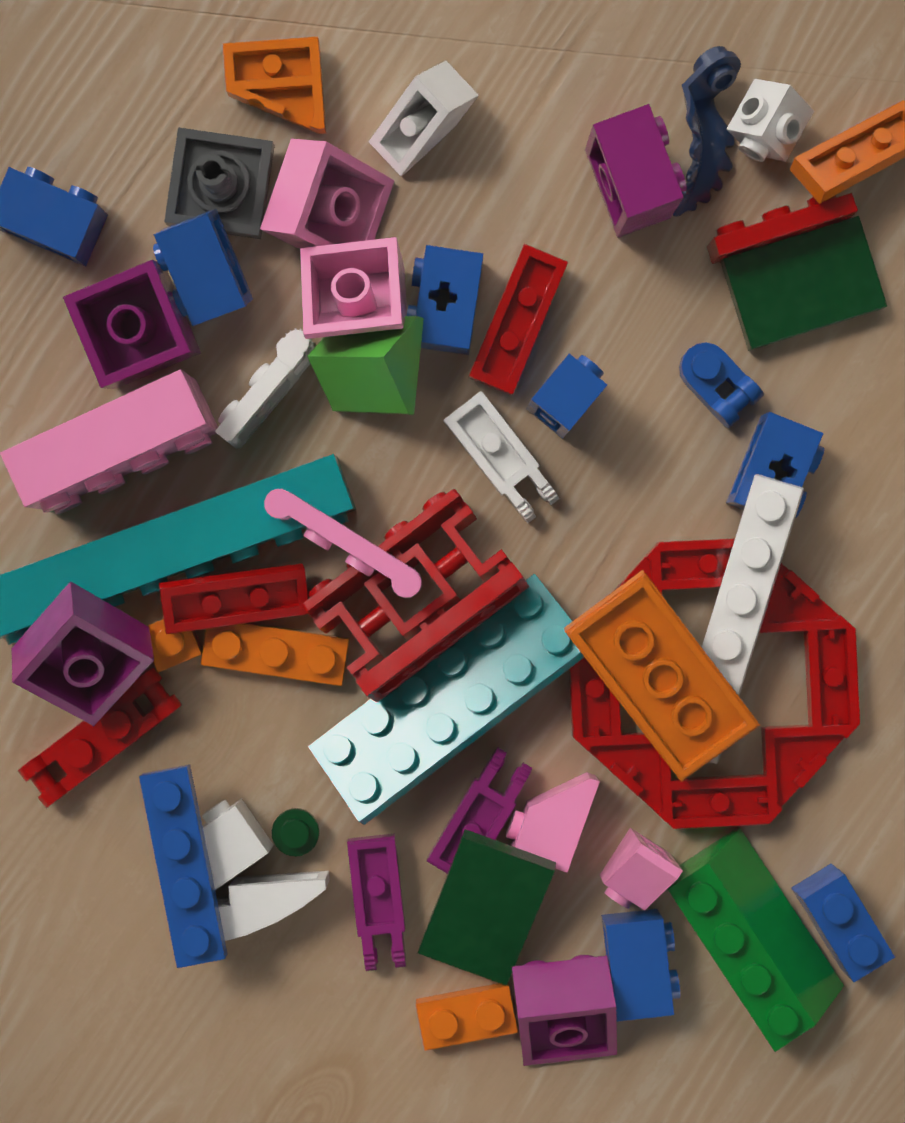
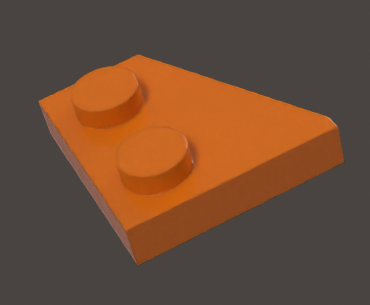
(278, 78)

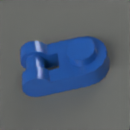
(706, 368)

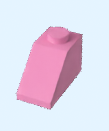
(554, 820)
(639, 871)

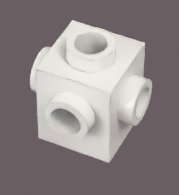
(769, 120)

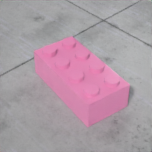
(110, 443)

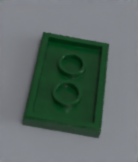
(803, 283)
(486, 907)

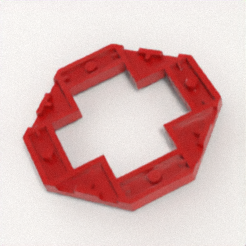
(788, 752)

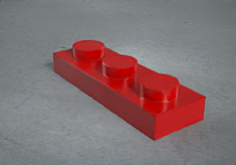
(779, 225)
(518, 319)
(233, 598)

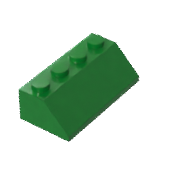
(756, 938)

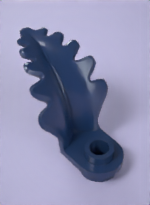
(712, 73)

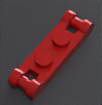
(91, 747)

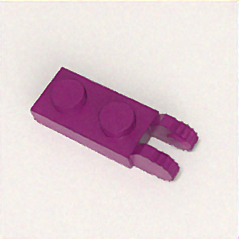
(480, 810)
(377, 895)

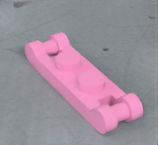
(326, 531)

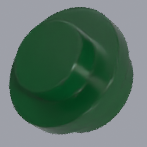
(295, 832)

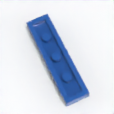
(183, 866)

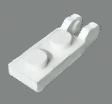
(267, 389)
(498, 452)

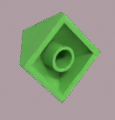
(371, 369)

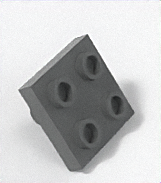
(221, 175)

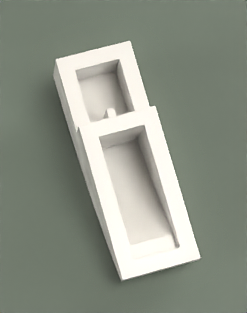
(266, 899)

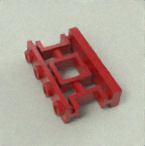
(437, 624)

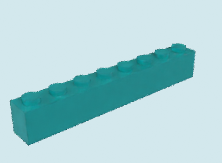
(172, 545)

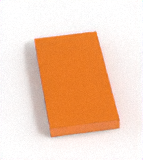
(661, 675)

